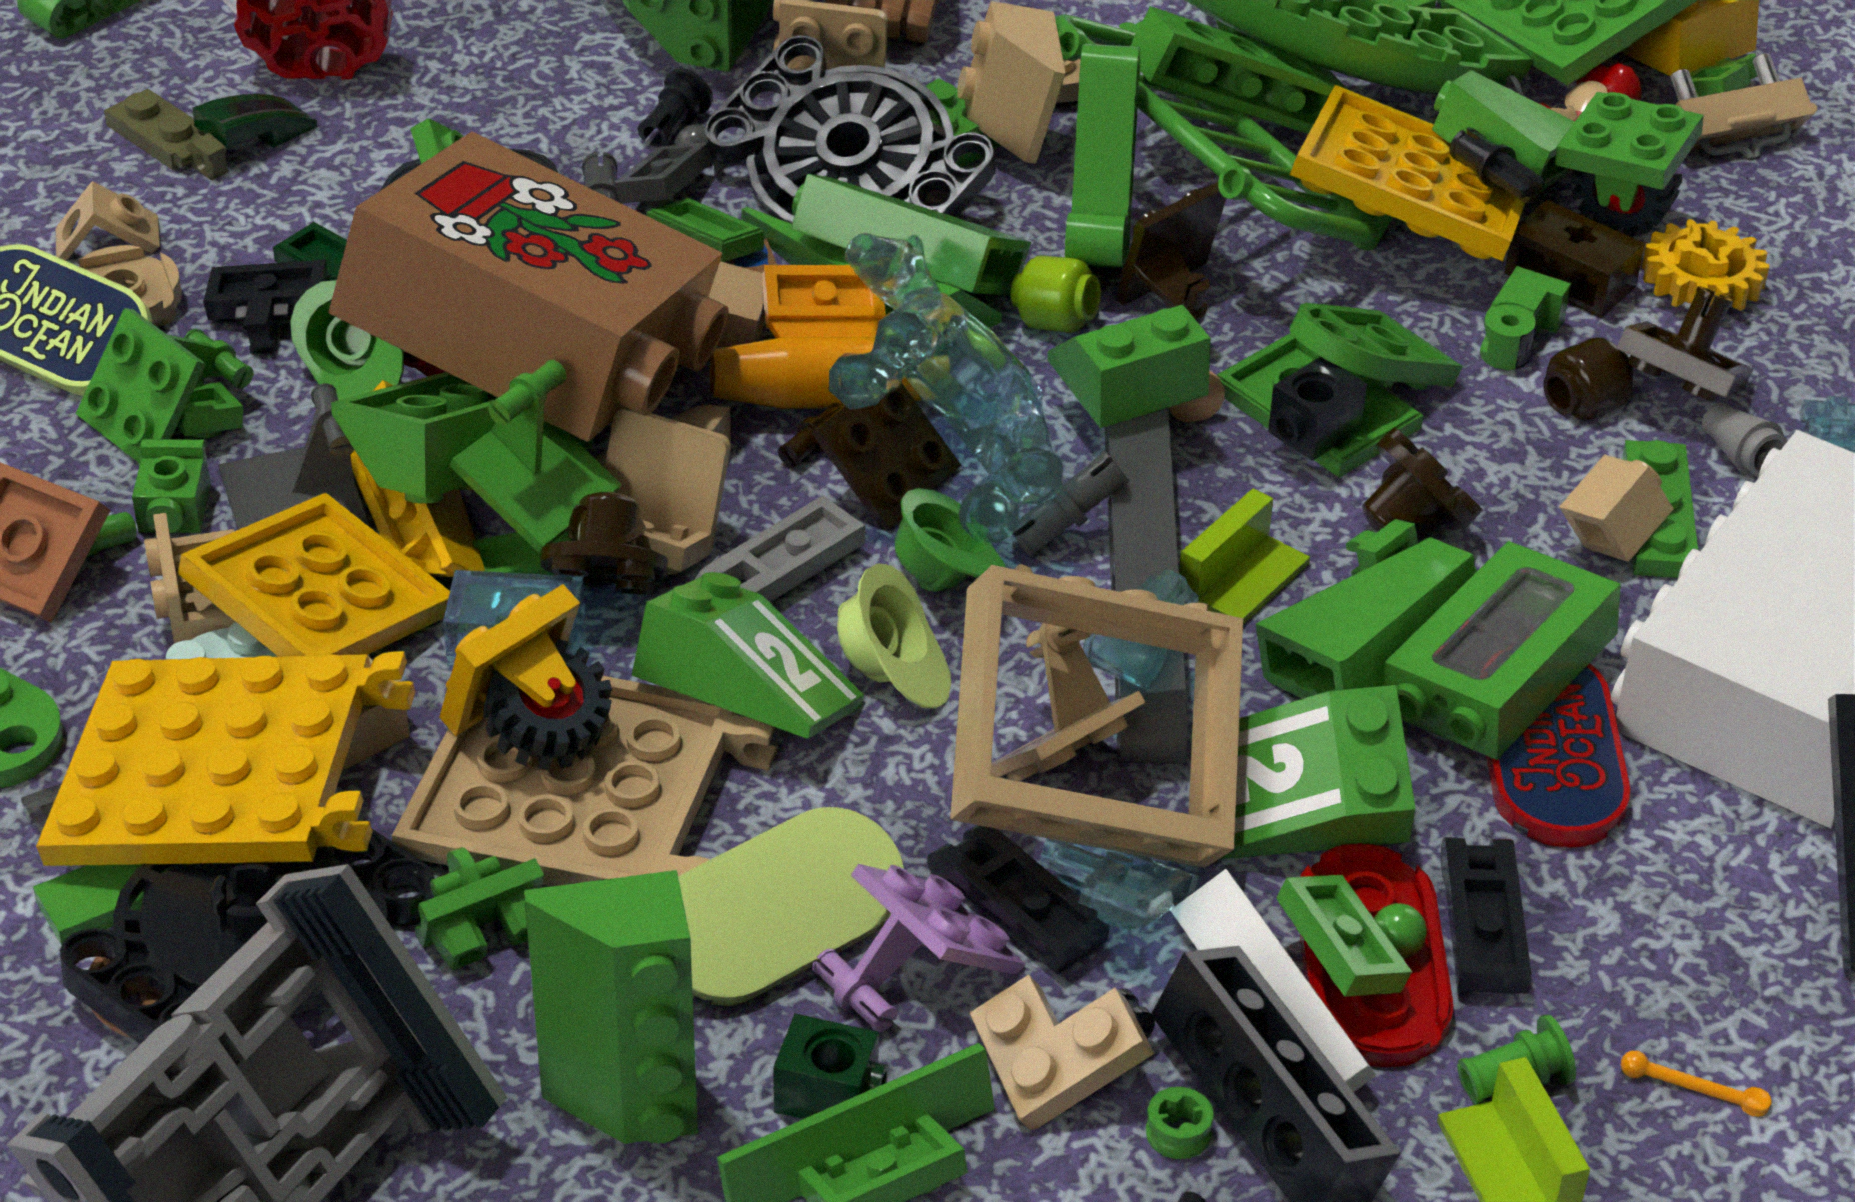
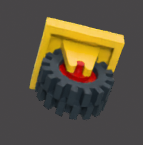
(529, 684)

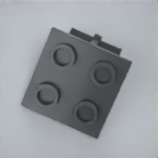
(286, 478)

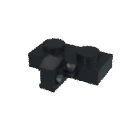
(261, 296)

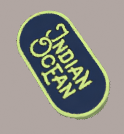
(57, 316)

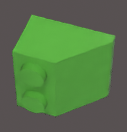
(1136, 365)

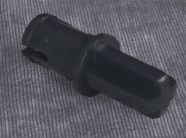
(1495, 165)

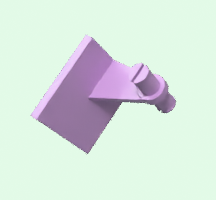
(920, 914)

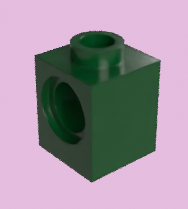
(824, 1066)

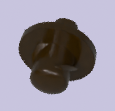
(1416, 489)
(605, 546)

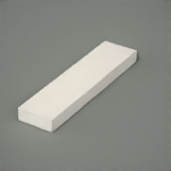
(1225, 917)

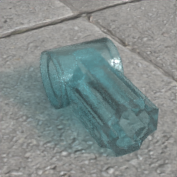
(1135, 661)

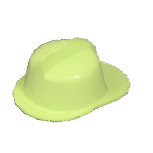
(890, 638)

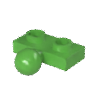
(1356, 950)

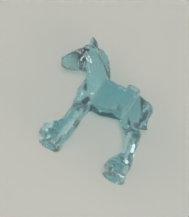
(958, 372)

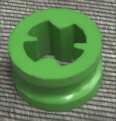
(1190, 1138)

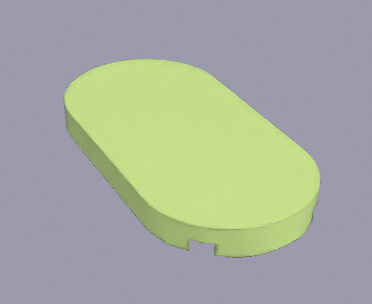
(782, 902)

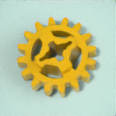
(1704, 258)

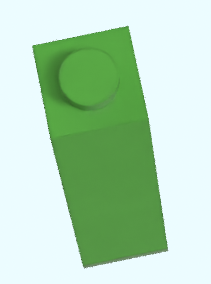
(1503, 119)

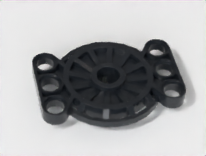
(862, 111)
(199, 919)

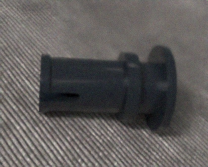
(679, 103)

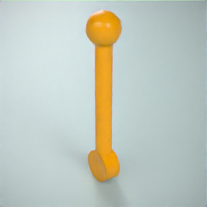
(1752, 1101)

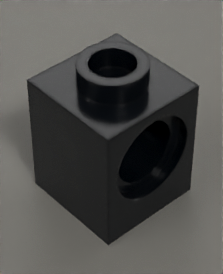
(1317, 408)

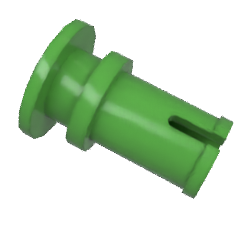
(1546, 1051)

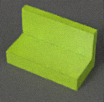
(1237, 562)
(1516, 1142)

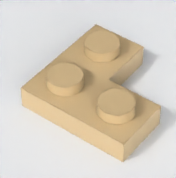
(1054, 1063)

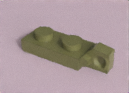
(166, 134)

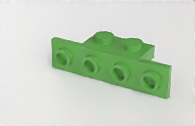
(870, 1146)

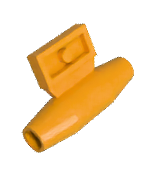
(814, 320)

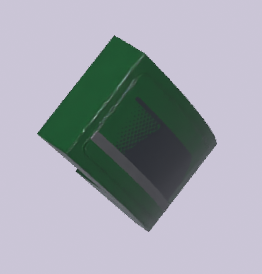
(250, 116)

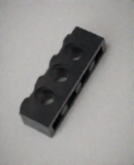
(1272, 1080)

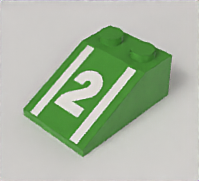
(740, 656)
(1323, 774)

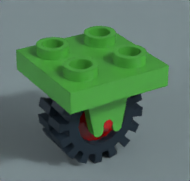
(1628, 159)

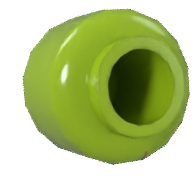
(1056, 294)

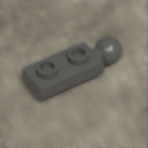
(666, 170)

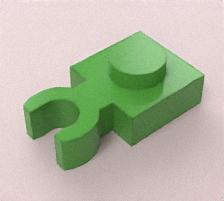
(1724, 76)
(210, 411)

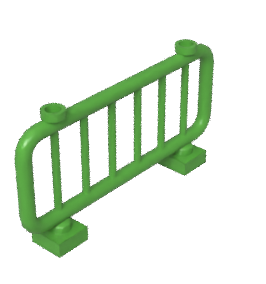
(1235, 179)

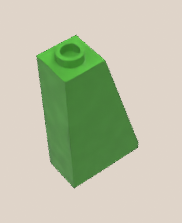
(953, 248)
(1356, 625)

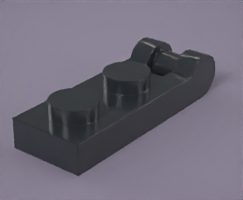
(1020, 897)
(1486, 916)

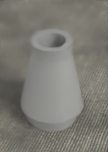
(1742, 436)

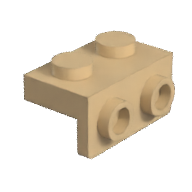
(173, 596)

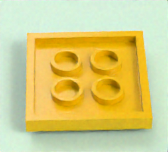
(315, 582)

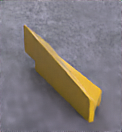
(429, 534)

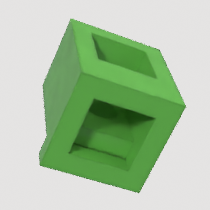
(172, 481)

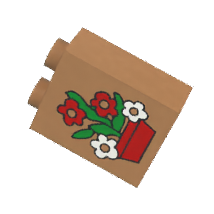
(513, 266)

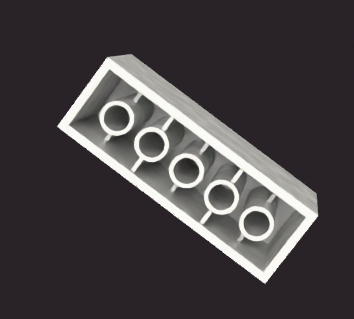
(1756, 635)

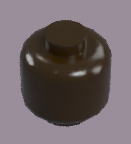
(1588, 379)

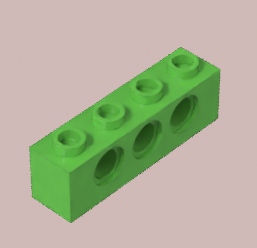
(1232, 70)

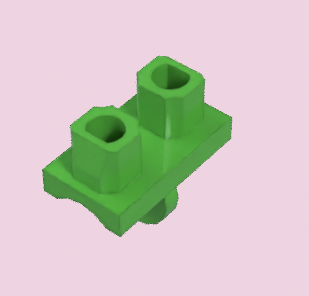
(473, 897)

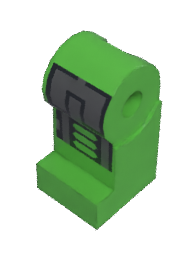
(1519, 313)

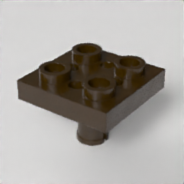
(1689, 351)

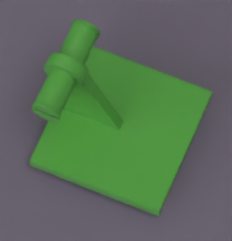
(149, 380)
(528, 466)

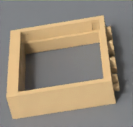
(1083, 818)

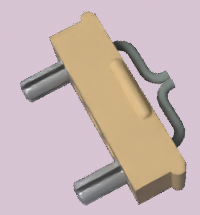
(1747, 111)

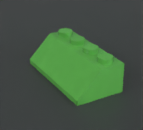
(415, 431)
(615, 1004)

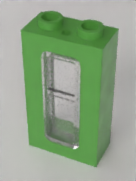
(1503, 648)

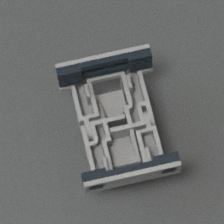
(238, 1064)

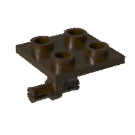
(1169, 247)
(877, 451)

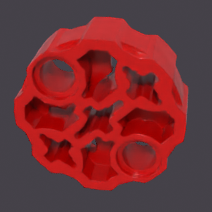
(298, 34)

